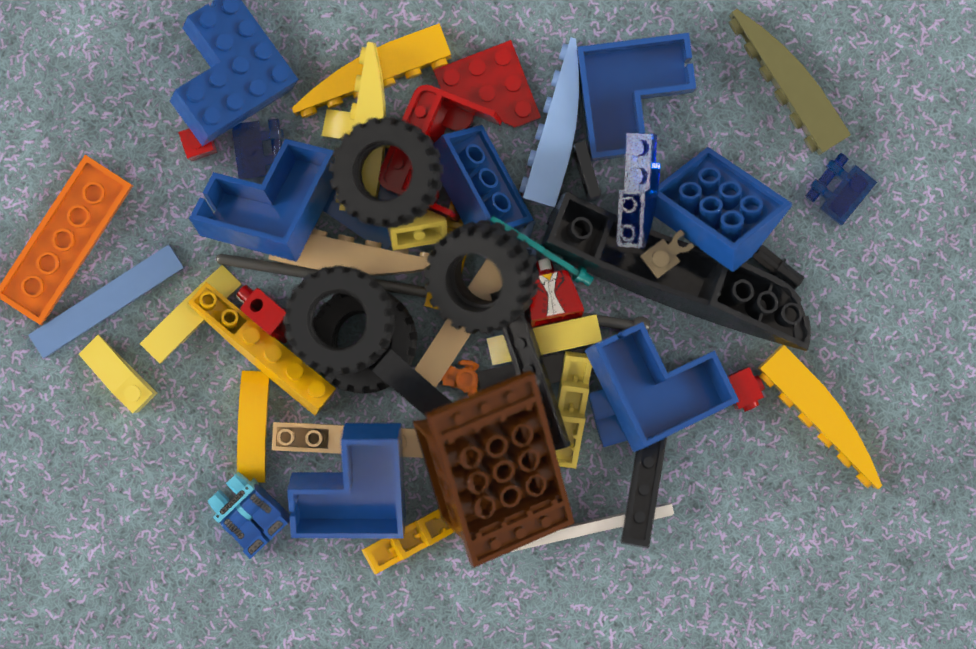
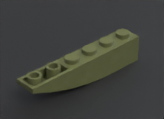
(793, 85)

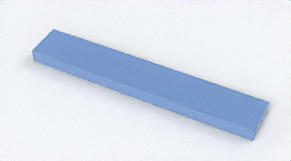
(106, 301)

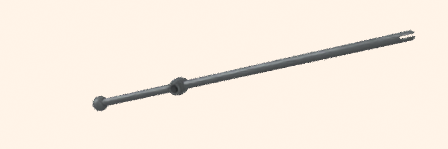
(390, 286)

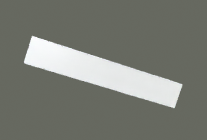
(595, 526)

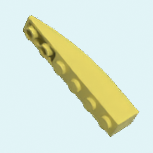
(370, 104)

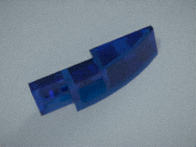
(640, 191)

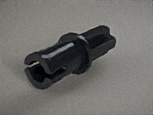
(778, 267)

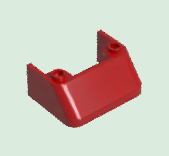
(431, 112)

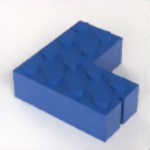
(243, 73)
(622, 74)
(269, 215)
(648, 398)
(362, 499)

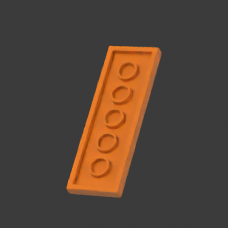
(63, 239)

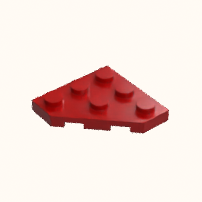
(492, 81)

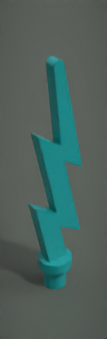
(579, 274)

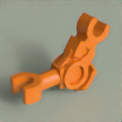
(464, 378)

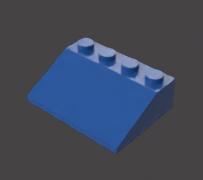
(719, 208)

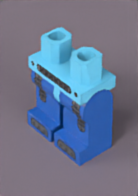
(250, 515)

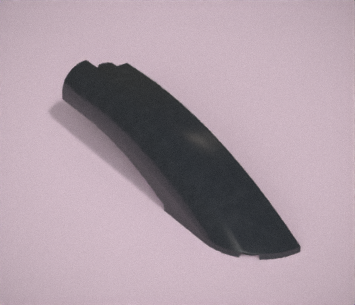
(697, 285)

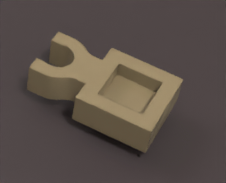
(663, 256)

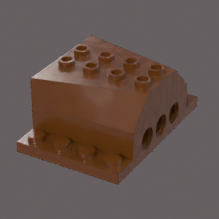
(495, 468)

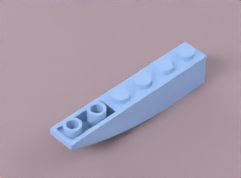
(556, 135)

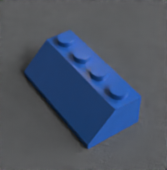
(479, 179)

